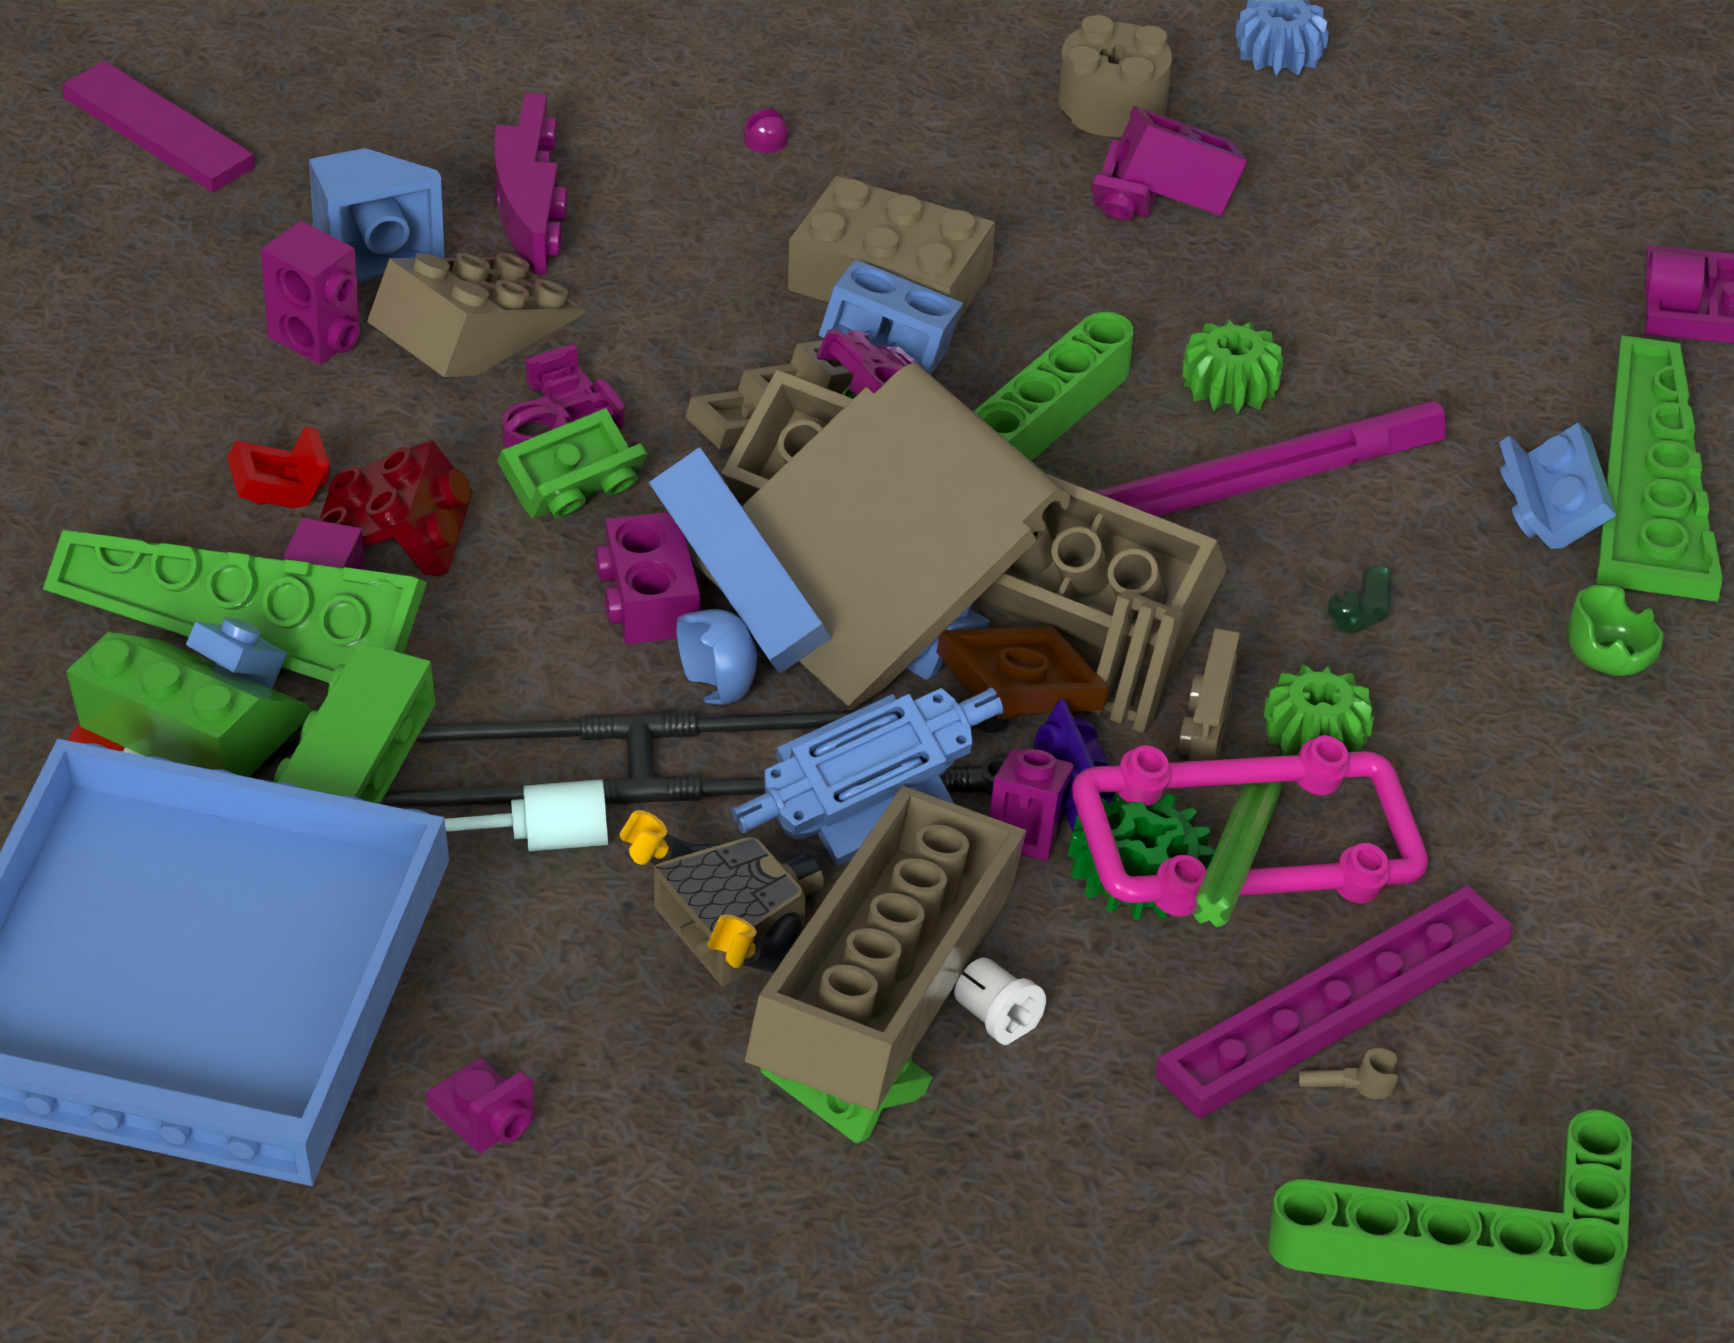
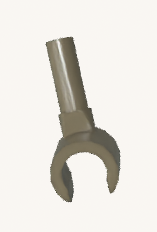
(1371, 1079)

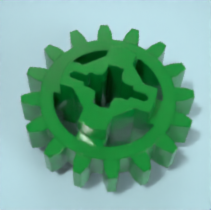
(1144, 841)

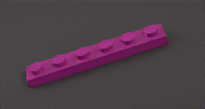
(1332, 1001)

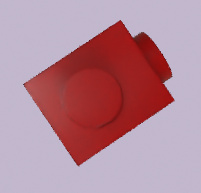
(280, 475)

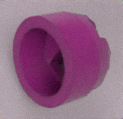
(765, 131)

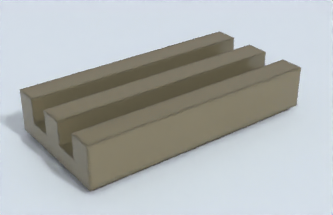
(1113, 650)

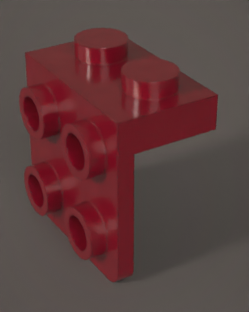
(406, 497)

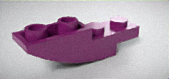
(528, 184)

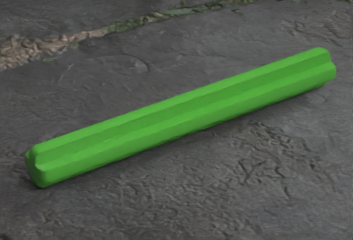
(1235, 852)

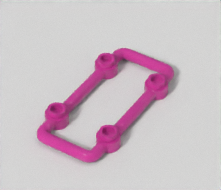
(1317, 769)

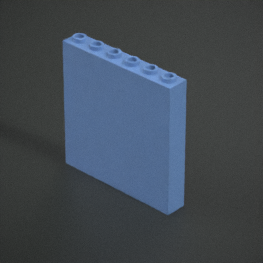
(201, 955)

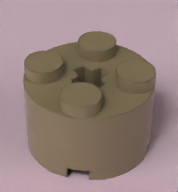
(1110, 70)

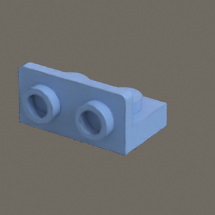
(1557, 487)

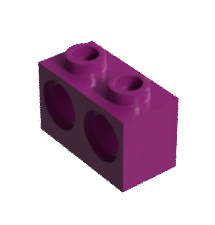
(311, 292)
(648, 576)

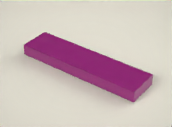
(158, 126)

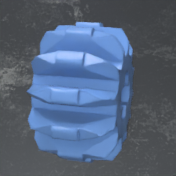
(1282, 34)

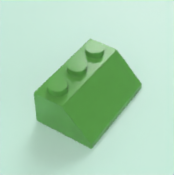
(179, 705)

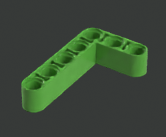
(1060, 384)
(1471, 1245)

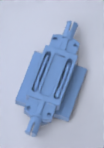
(852, 768)

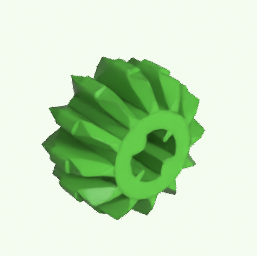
(1232, 365)
(1316, 706)

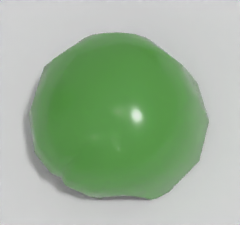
(1610, 635)

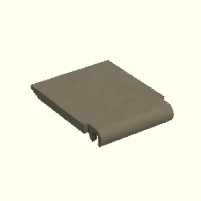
(897, 525)

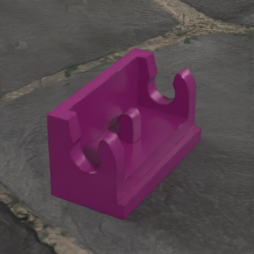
(1179, 160)

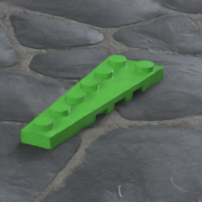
(1654, 481)
(297, 605)

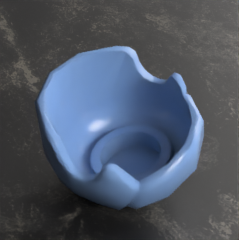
(718, 652)

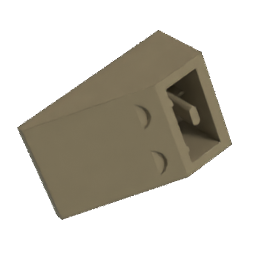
(467, 309)

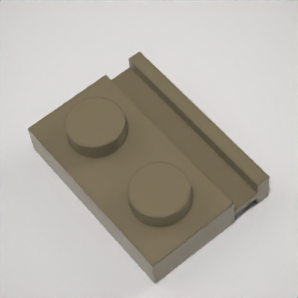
(1210, 700)

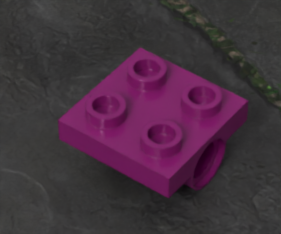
(1689, 293)

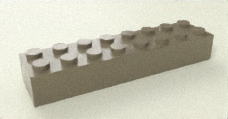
(1071, 569)

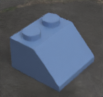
(377, 207)

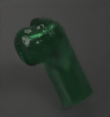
(1367, 609)

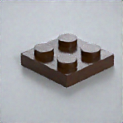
(1025, 668)

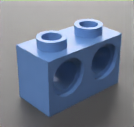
(893, 313)

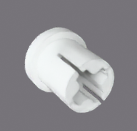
(1005, 1002)

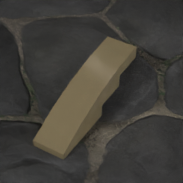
(726, 414)

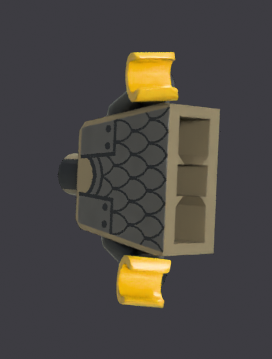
(725, 899)

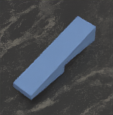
(740, 560)

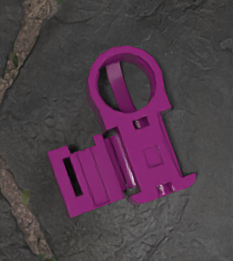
(868, 363)
(566, 396)

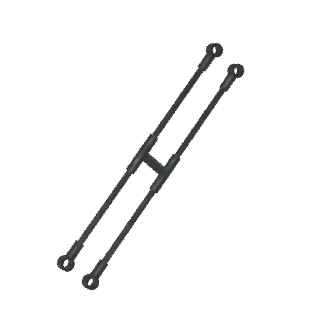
(639, 730)

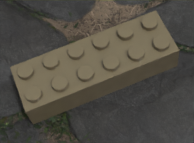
(885, 948)

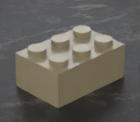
(892, 232)

